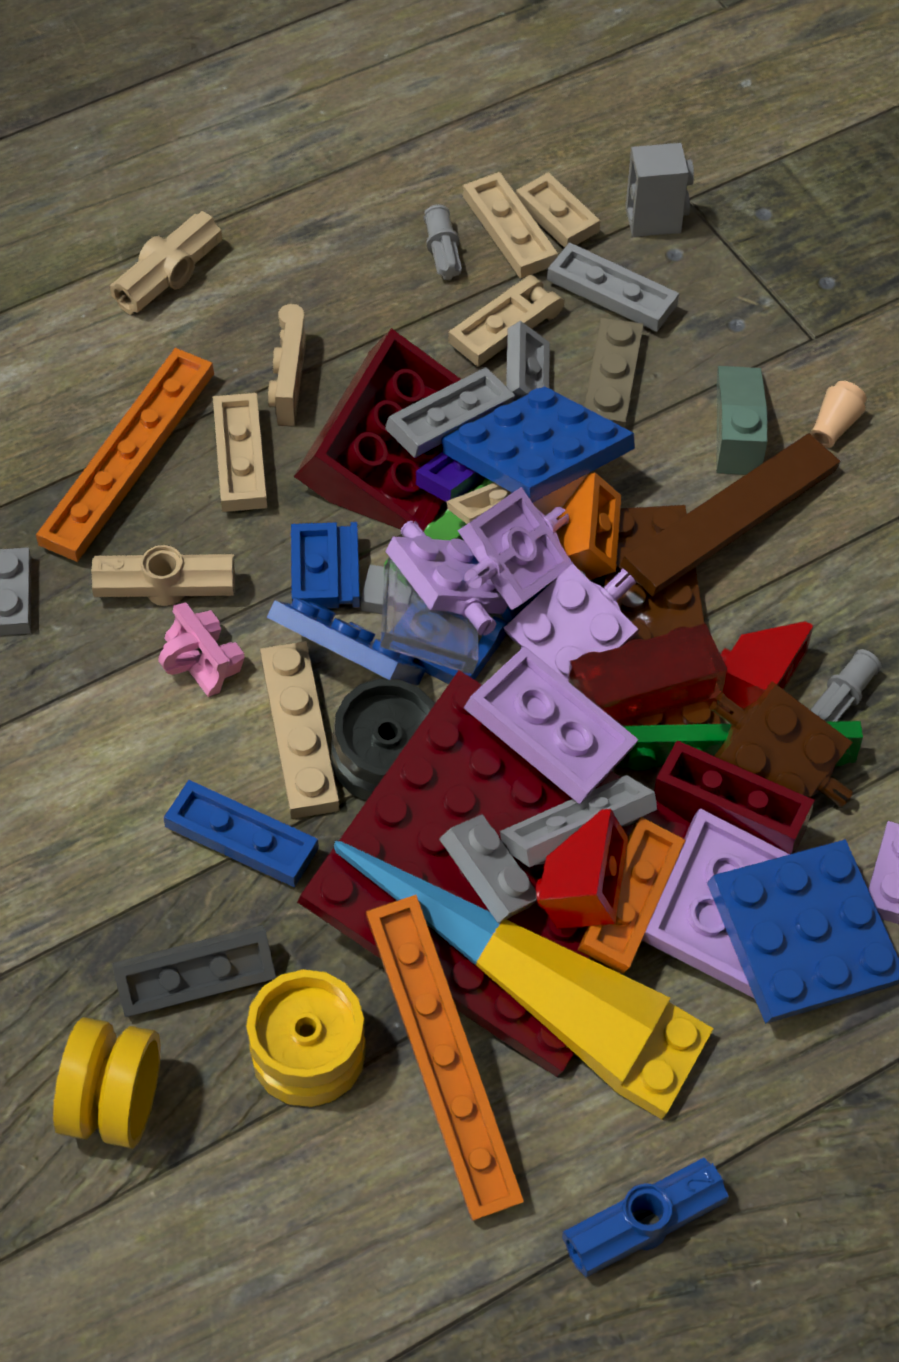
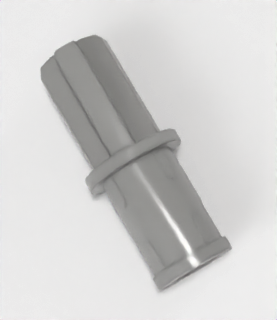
(442, 241)
(846, 688)

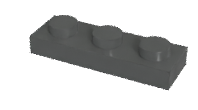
(194, 970)

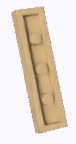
(299, 730)

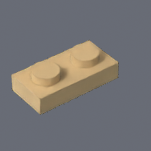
(558, 210)

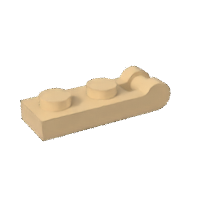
(487, 329)
(288, 365)

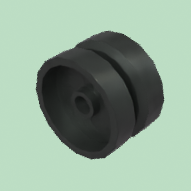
(373, 730)

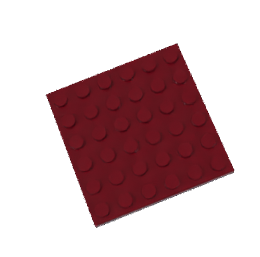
(440, 780)

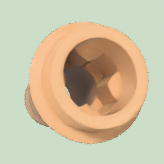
(839, 410)

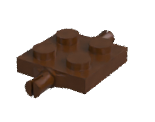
(784, 743)

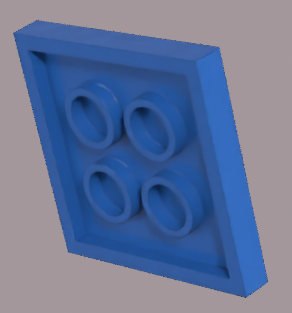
(538, 443)
(805, 930)

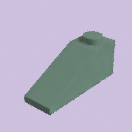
(740, 420)

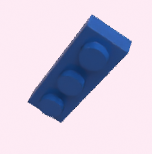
(241, 833)

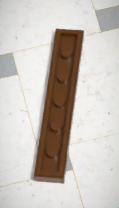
(729, 514)

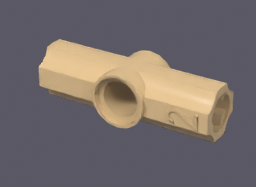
(166, 262)
(163, 575)

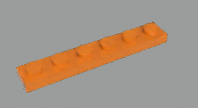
(125, 455)
(444, 1058)

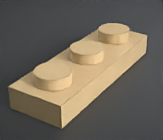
(509, 224)
(239, 452)

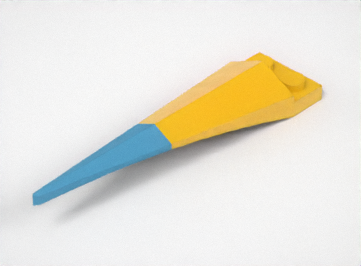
(608, 1020)

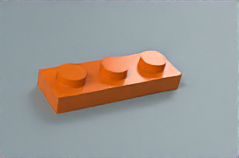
(647, 868)

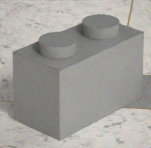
(658, 189)

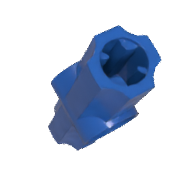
(617, 1233)

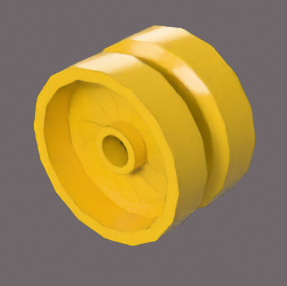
(306, 1037)
(106, 1082)

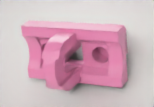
(194, 632)

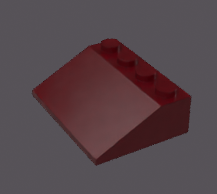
(354, 455)

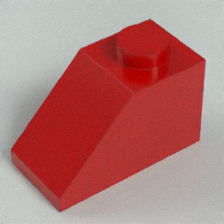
(764, 658)
(585, 874)

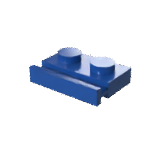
(325, 564)

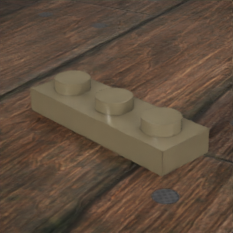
(614, 369)

